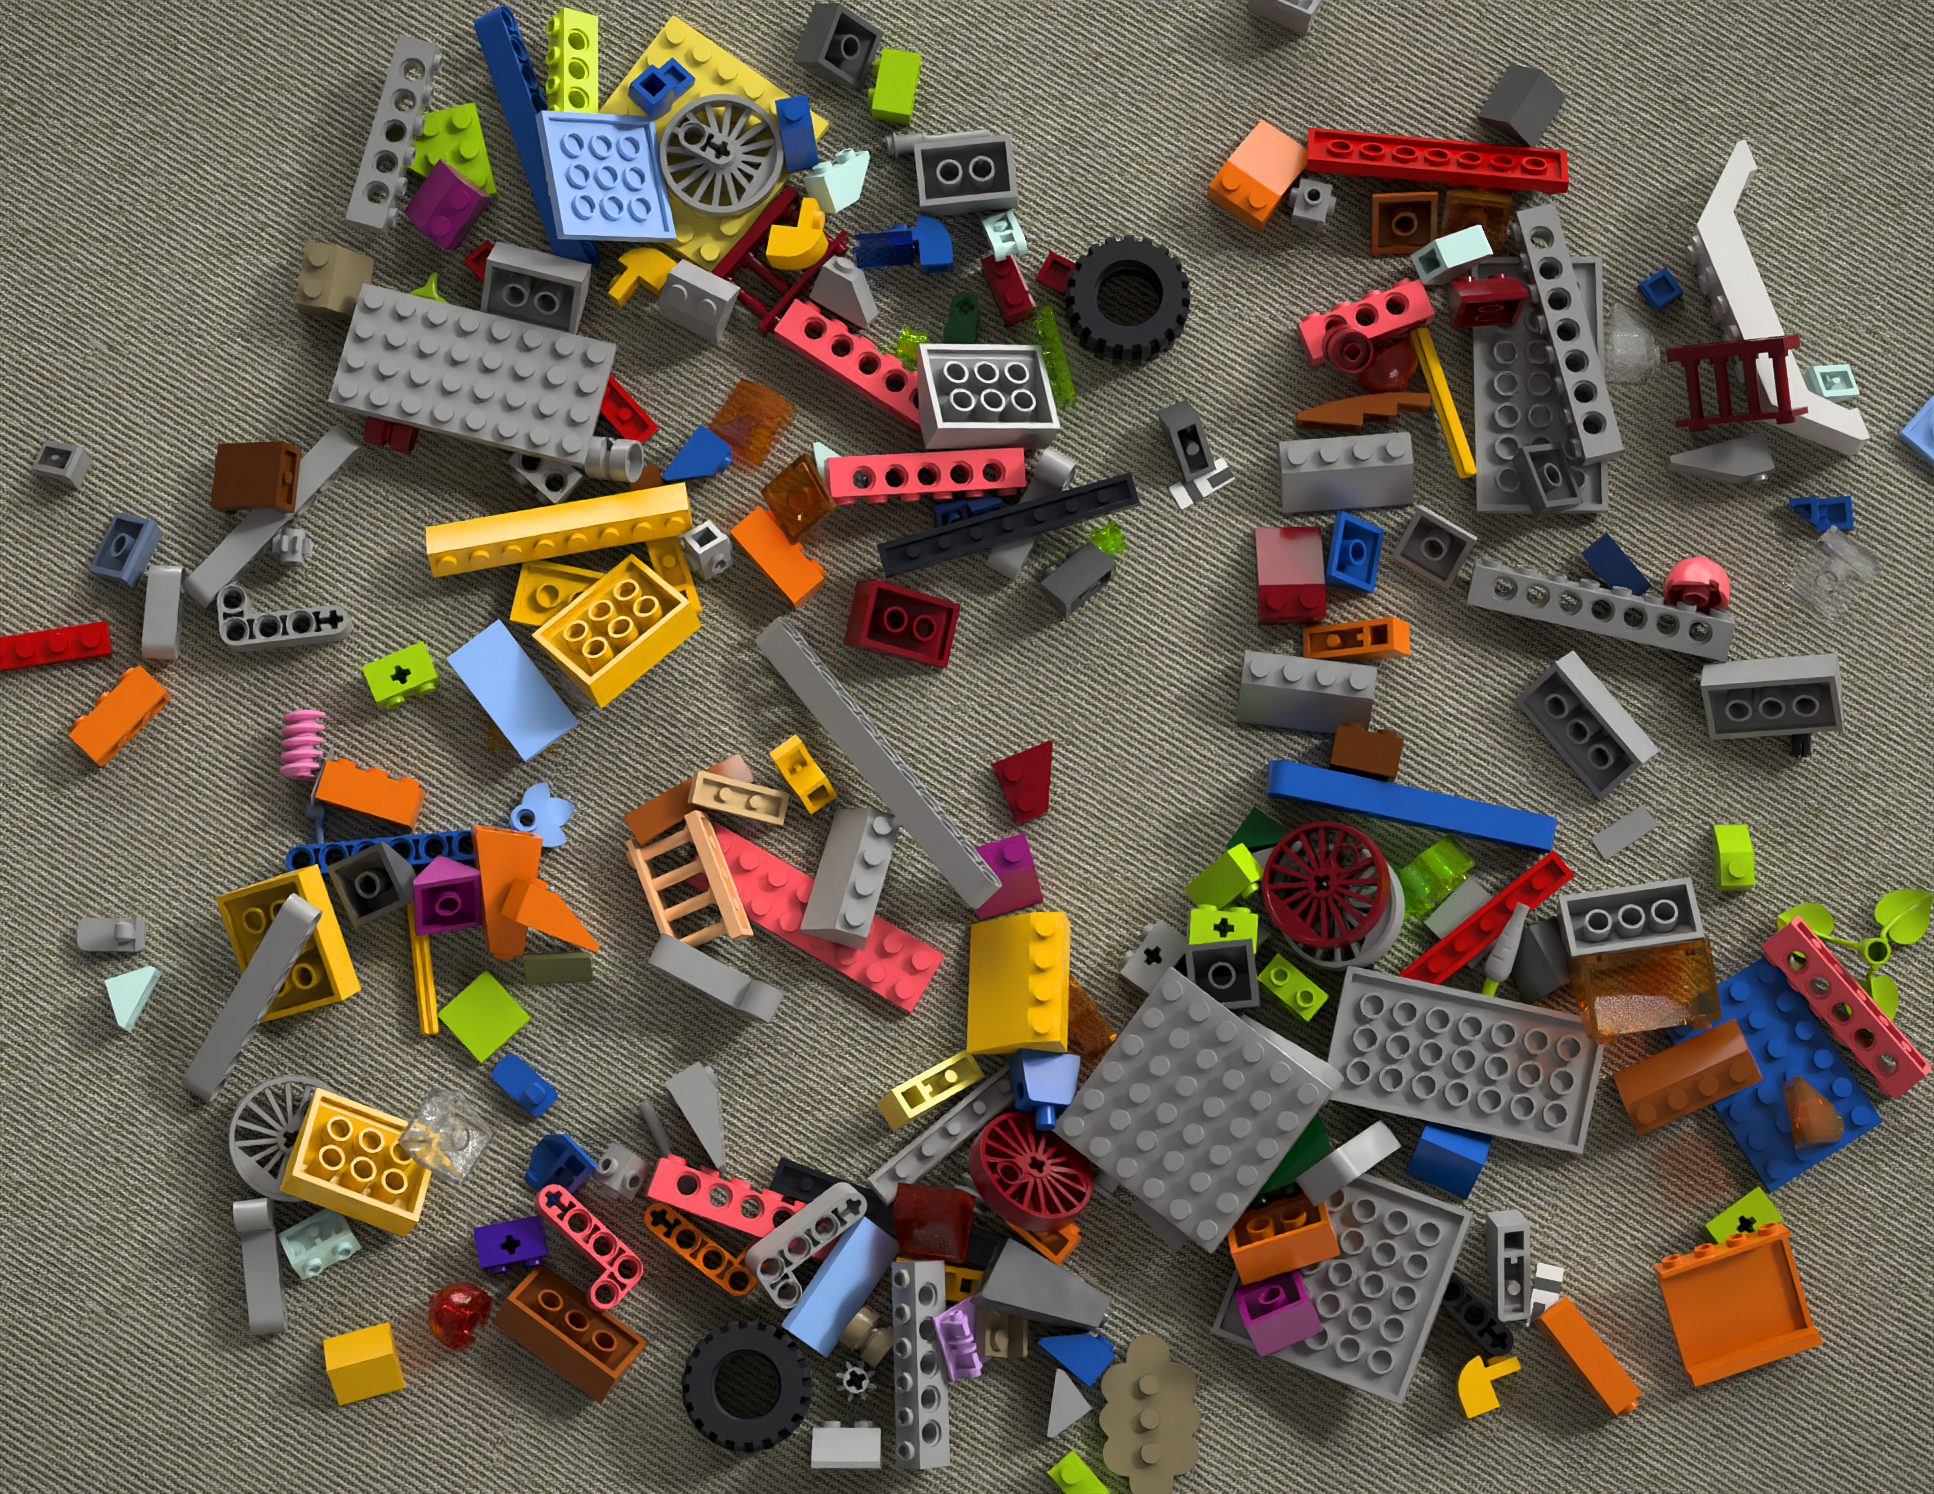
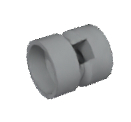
(614, 459)

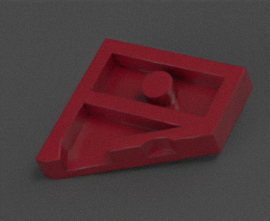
(1026, 782)

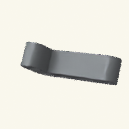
(1050, 476)
(286, 621)
(715, 980)
(1348, 1162)
(808, 1242)
(262, 1265)

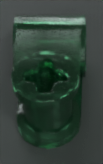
(962, 328)

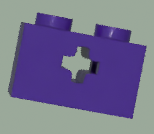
(492, 1238)

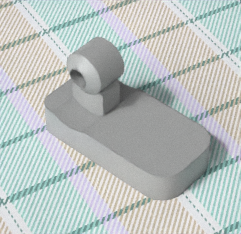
(111, 935)

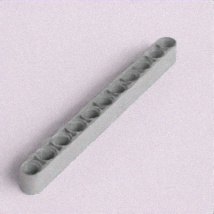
(878, 763)

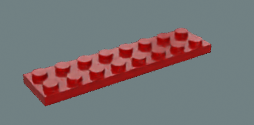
(1437, 161)

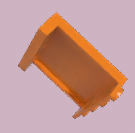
(1736, 1304)

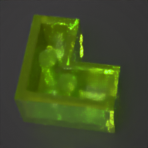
(1433, 876)

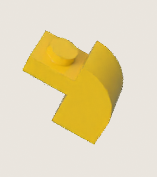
(801, 245)
(642, 267)
(802, 774)
(1474, 1387)

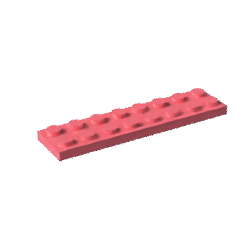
(777, 899)

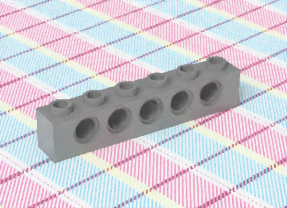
(408, 55)
(919, 1365)

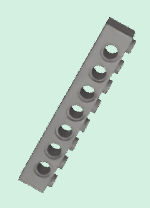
(1545, 224)
(1712, 644)

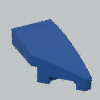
(1825, 512)

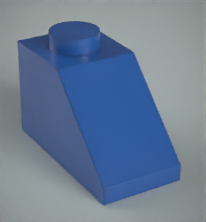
(797, 133)
(699, 457)
(1080, 1354)

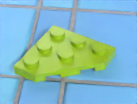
(456, 139)

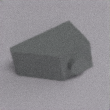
(1186, 440)

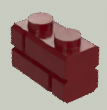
(1008, 289)

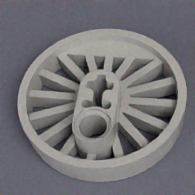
(738, 153)
(1377, 941)
(251, 1172)

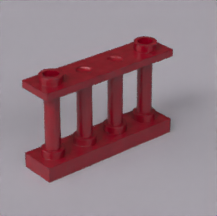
(744, 255)
(1748, 352)

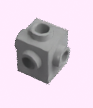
(1311, 203)
(707, 550)
(621, 1172)

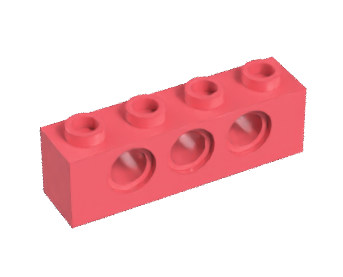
(1407, 294)

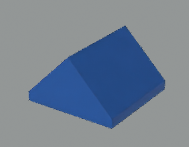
(1353, 554)
(1449, 1157)

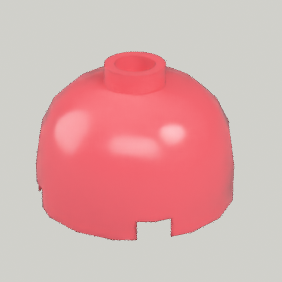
(1698, 582)

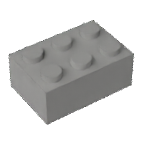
(965, 175)

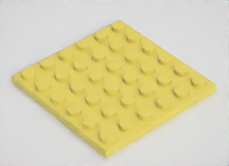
(701, 237)

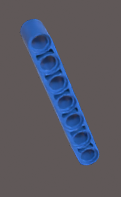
(417, 843)

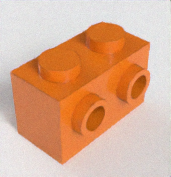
(1054, 1245)

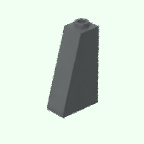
(1037, 1289)

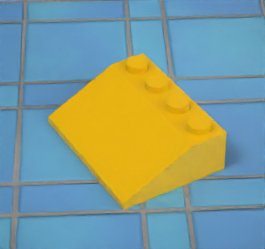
(617, 630)
(323, 968)
(1019, 984)
(355, 1165)

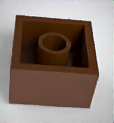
(1365, 752)

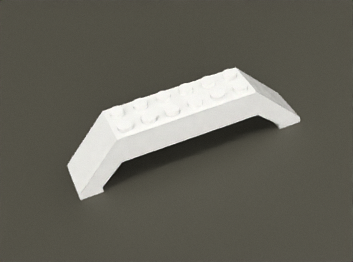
(1747, 313)

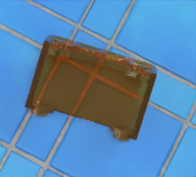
(1645, 990)

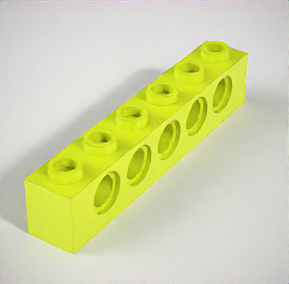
(572, 62)

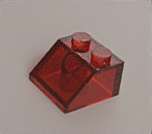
(933, 1221)

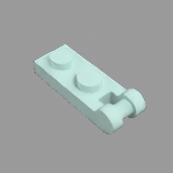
(1004, 234)

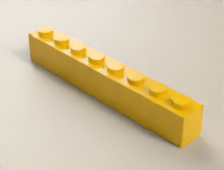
(558, 530)

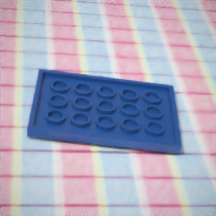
(1784, 1045)

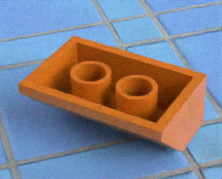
(1281, 1238)

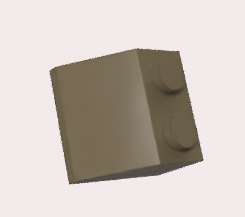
(331, 280)

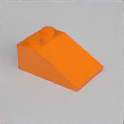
(1258, 175)

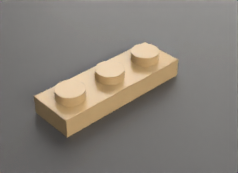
(738, 798)

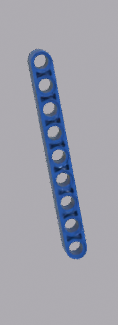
(521, 101)
(1411, 806)

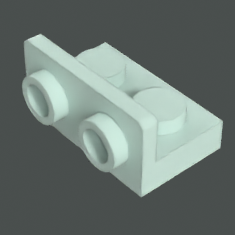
(318, 1242)

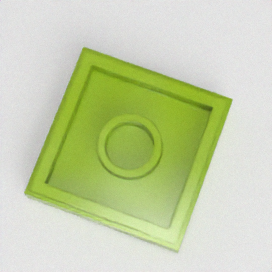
(484, 1016)

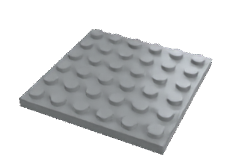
(1192, 1110)
(1378, 1293)

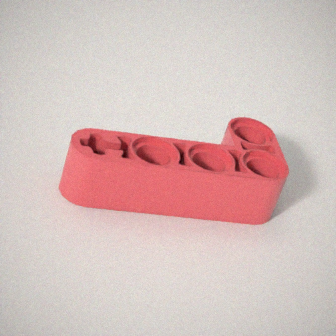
(584, 1242)

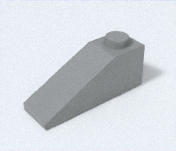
(1729, 461)
(1509, 1263)

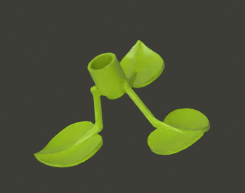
(1902, 915)

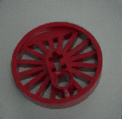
(1314, 895)
(1023, 1172)

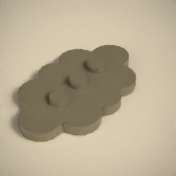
(1149, 1417)

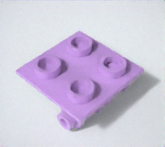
(957, 1340)

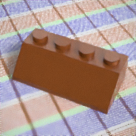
(1687, 1077)
(567, 1334)

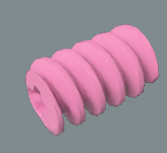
(301, 744)

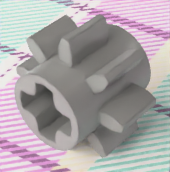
(292, 547)
(847, 1378)

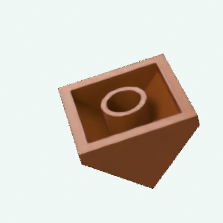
(1402, 221)

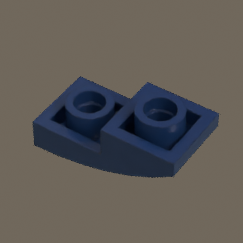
(962, 509)
(1615, 566)

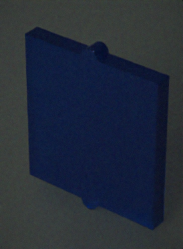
(884, 249)

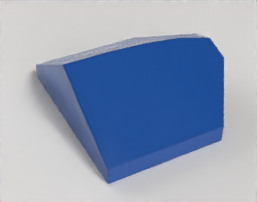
(561, 1163)

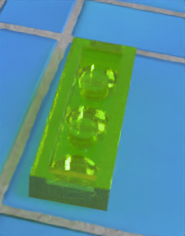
(1055, 357)

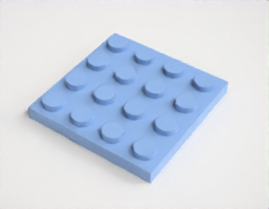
(605, 177)

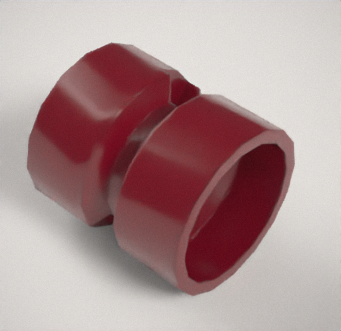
(1347, 348)
(400, 436)

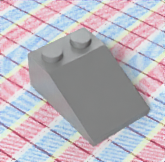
(701, 1104)

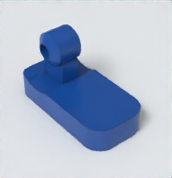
(524, 1085)

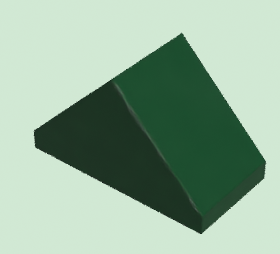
(1257, 832)

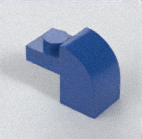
(659, 88)
(933, 244)

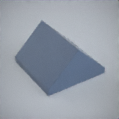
(126, 550)

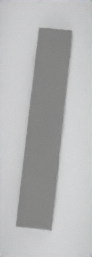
(944, 1136)

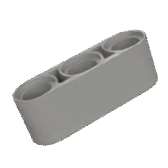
(163, 612)

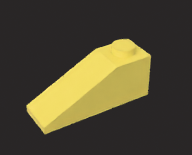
(929, 1090)

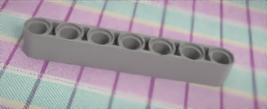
(254, 535)
(251, 997)

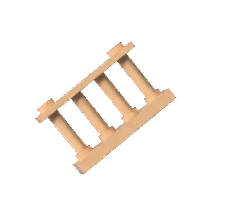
(709, 862)

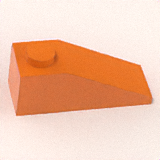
(1357, 640)
(545, 911)

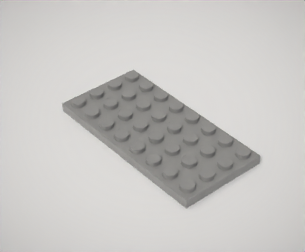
(472, 375)
(1517, 395)
(1464, 1059)

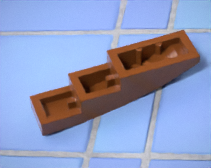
(1349, 413)
(668, 809)

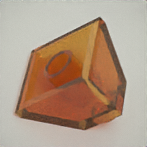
(1478, 206)
(753, 420)
(798, 499)
(1811, 1115)

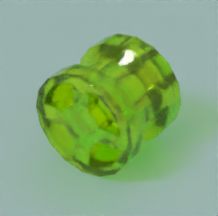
(908, 343)
(1109, 538)

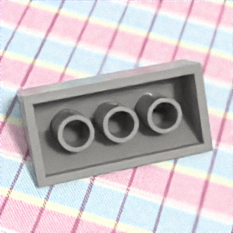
(1346, 473)
(1304, 693)
(1773, 696)
(1586, 725)
(851, 876)
(1629, 918)

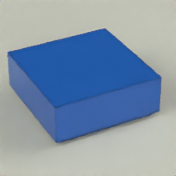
(1660, 289)

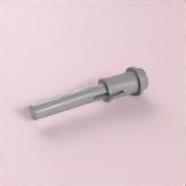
(905, 143)
(685, 1183)

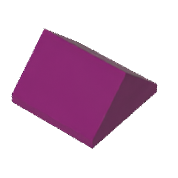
(446, 897)

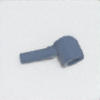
(318, 813)

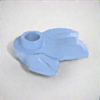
(546, 812)

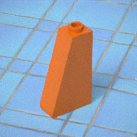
(500, 858)
(1588, 1357)

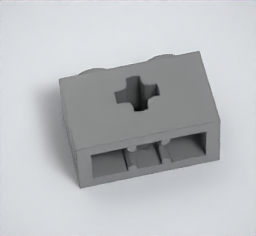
(1153, 938)

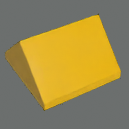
(363, 1364)

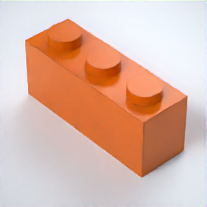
(778, 561)
(119, 715)
(370, 793)

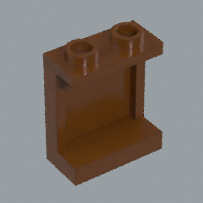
(256, 477)

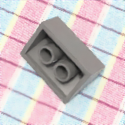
(535, 287)

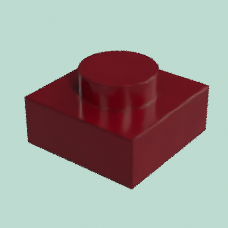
(1055, 273)

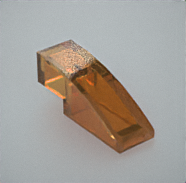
(1087, 1023)

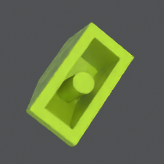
(1733, 858)

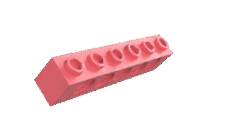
(806, 315)
(1006, 461)
(1843, 988)
(664, 1190)

